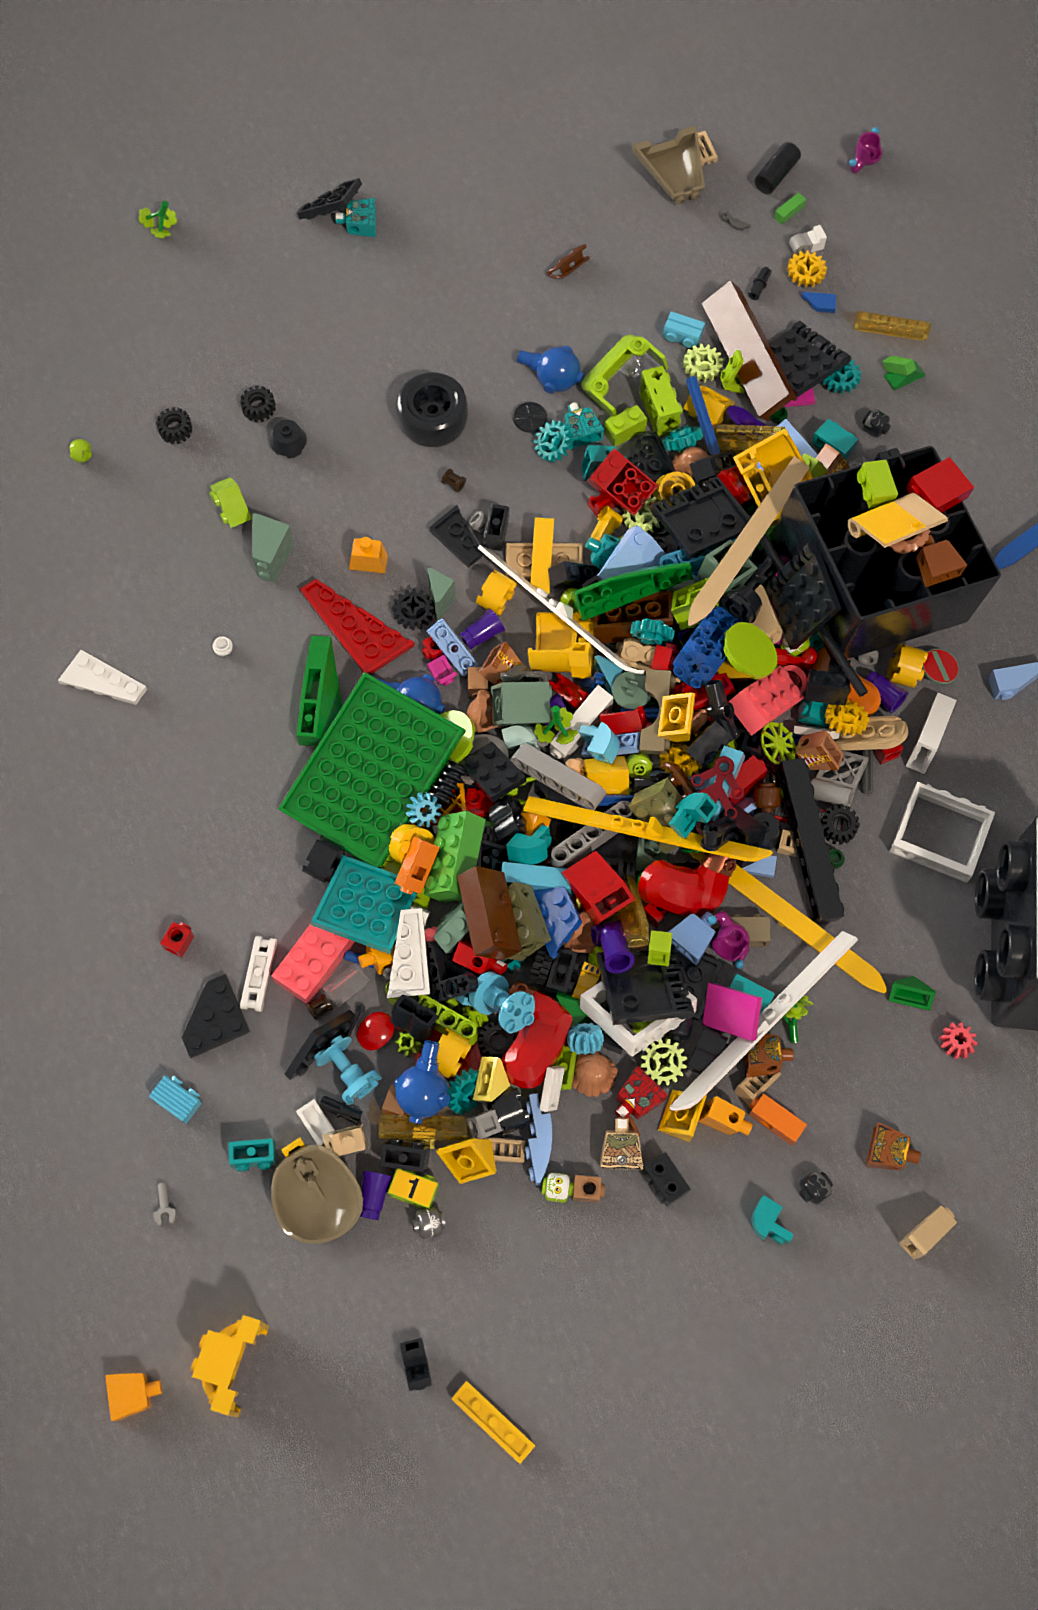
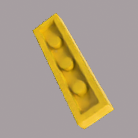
(493, 1422)

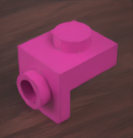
(441, 671)

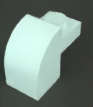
(517, 735)

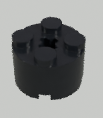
(323, 859)
(509, 1111)

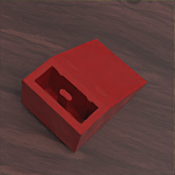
(622, 482)
(737, 486)
(598, 887)

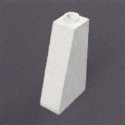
(586, 715)
(931, 733)

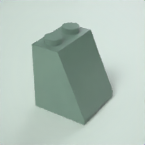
(270, 546)
(714, 558)
(521, 703)
(452, 928)

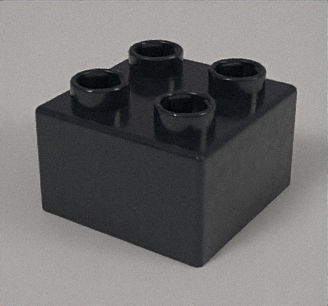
(876, 587)
(1010, 899)

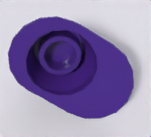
(743, 417)

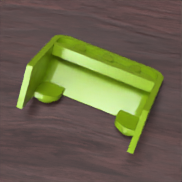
(596, 381)

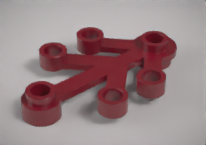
(716, 790)

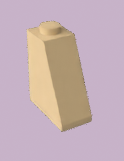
(767, 617)
(928, 1232)

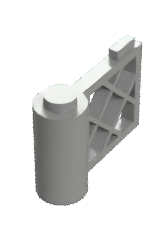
(833, 789)

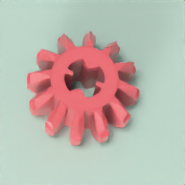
(964, 1036)

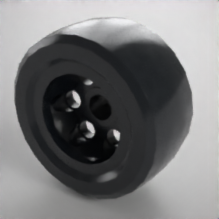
(434, 425)

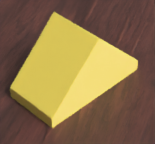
(491, 1079)

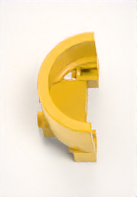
(774, 456)
(561, 647)
(221, 1359)

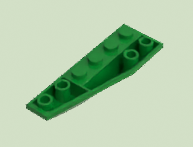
(628, 587)
(319, 694)

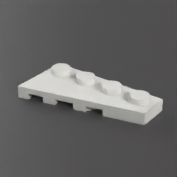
(96, 676)
(410, 963)

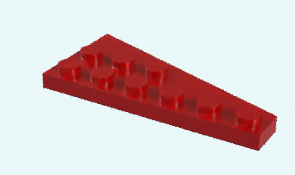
(359, 632)

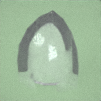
(631, 368)

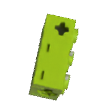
(660, 400)

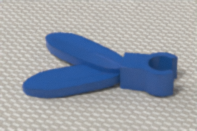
(591, 683)

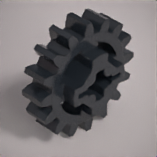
(404, 605)

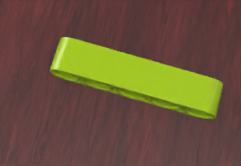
(444, 1014)

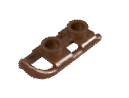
(564, 263)
(679, 778)

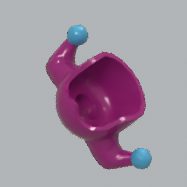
(867, 151)
(731, 940)

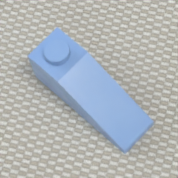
(1011, 680)

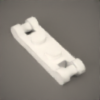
(258, 973)

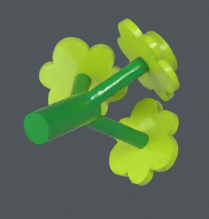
(165, 216)
(561, 720)
(796, 1013)

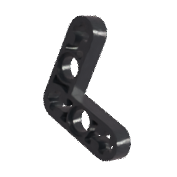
(443, 990)

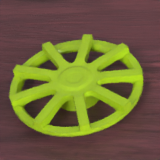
(778, 743)

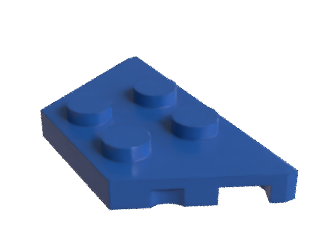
(559, 916)

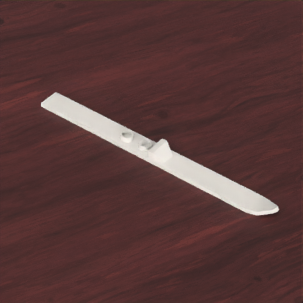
(563, 610)
(767, 1020)

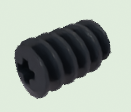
(448, 783)

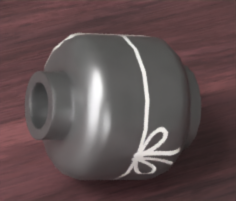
(428, 1223)

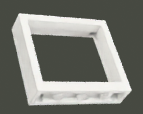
(930, 859)
(590, 1005)

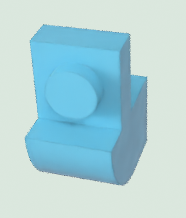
(603, 742)

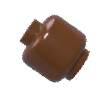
(767, 797)

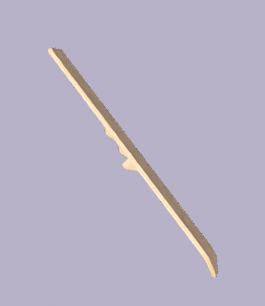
(746, 541)

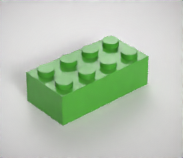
(459, 843)

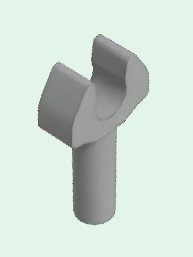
(164, 1206)

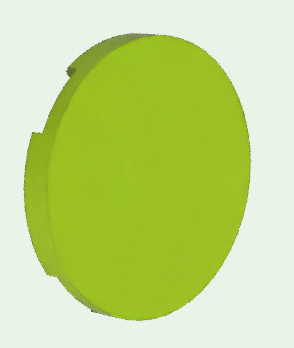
(750, 650)
(465, 744)

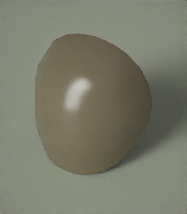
(315, 1195)

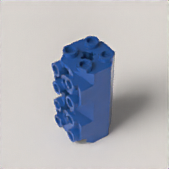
(704, 649)

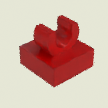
(653, 915)

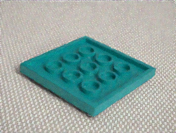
(363, 905)

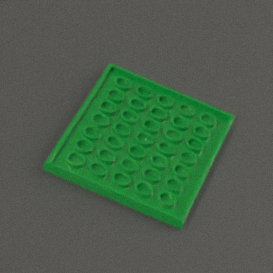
(369, 767)

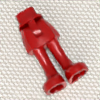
(805, 660)

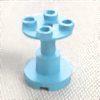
(493, 996)
(356, 1080)

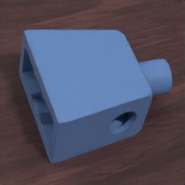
(693, 936)

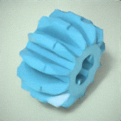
(427, 816)
(585, 1038)

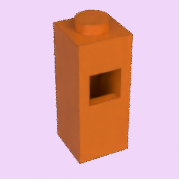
(416, 866)
(777, 1119)

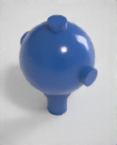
(555, 368)
(422, 691)
(422, 1088)

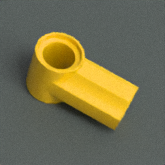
(608, 522)

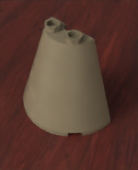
(674, 164)

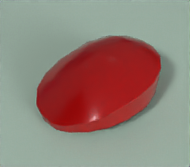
(375, 1031)

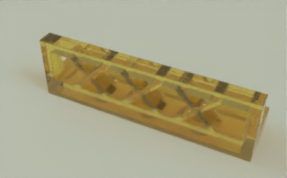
(892, 325)
(739, 442)
(634, 919)
(431, 1128)

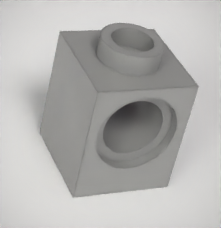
(484, 1124)

